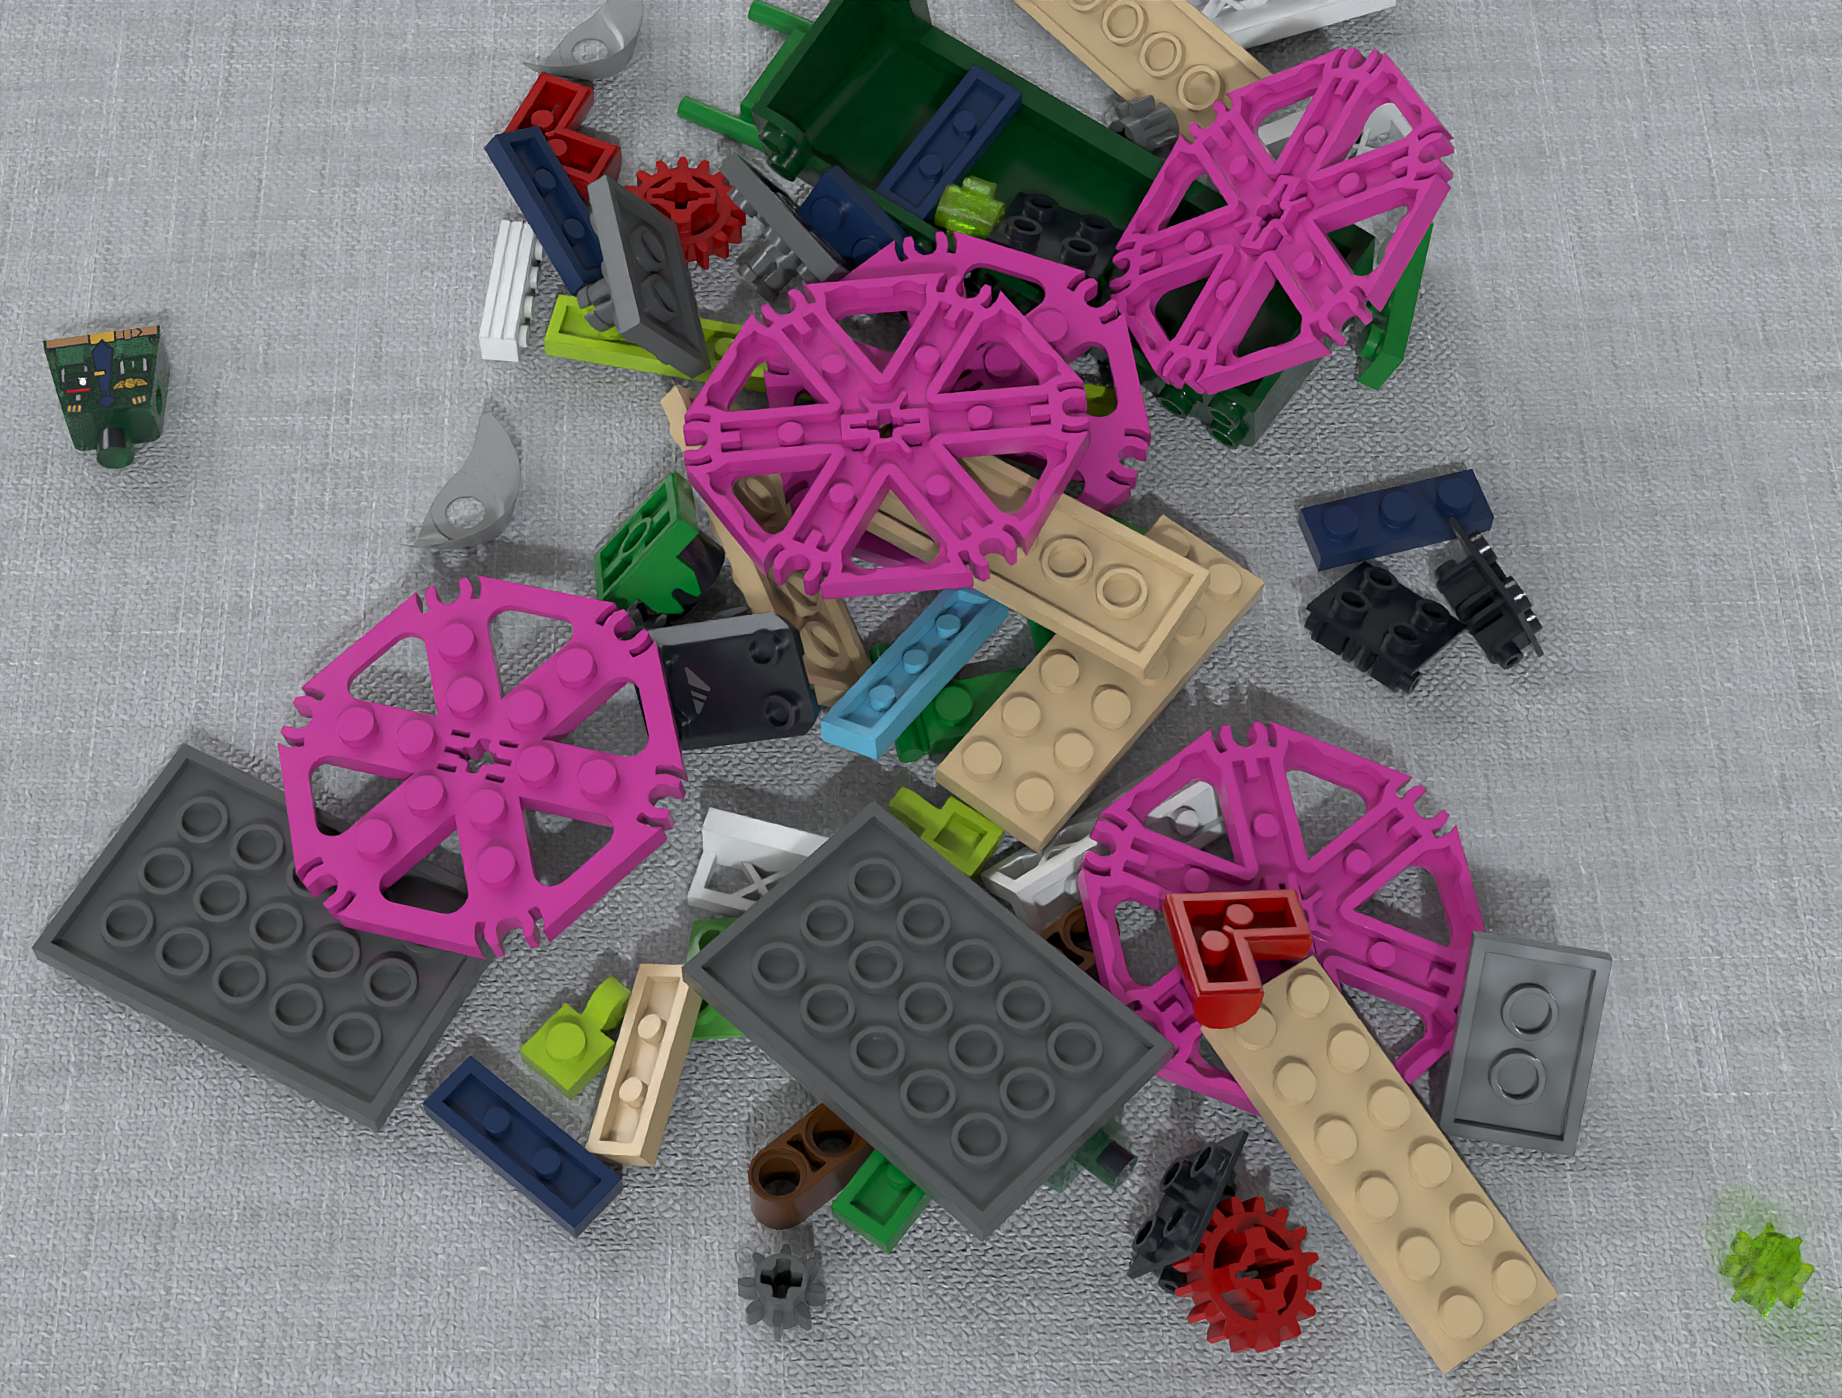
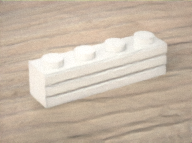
(510, 292)

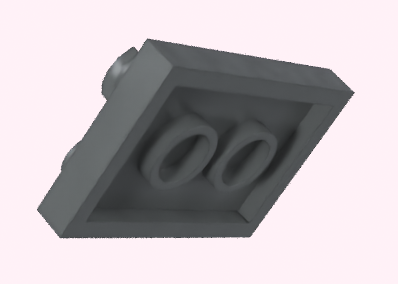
(791, 241)
(644, 280)
(1524, 1043)

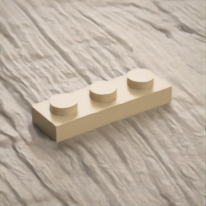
(645, 1067)

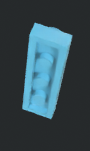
(912, 671)

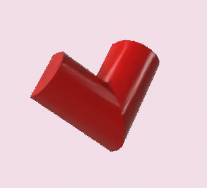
(558, 111)
(1220, 939)

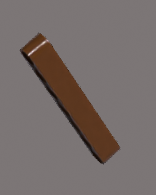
(823, 1174)

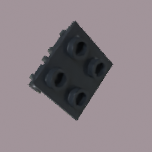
(1051, 232)
(1489, 600)
(1385, 617)
(1191, 1193)

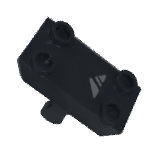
(736, 679)

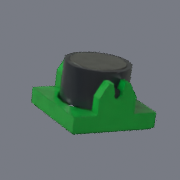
(666, 553)

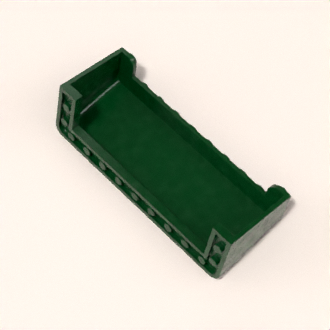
(880, 73)

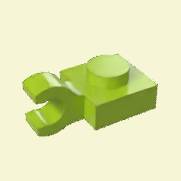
(953, 831)
(575, 1045)

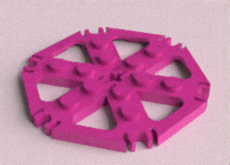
(1280, 219)
(1060, 319)
(927, 434)
(490, 805)
(1273, 857)

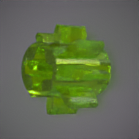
(969, 208)
(1766, 1269)

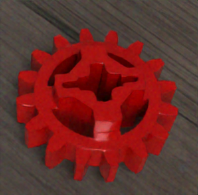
(698, 206)
(1246, 1310)

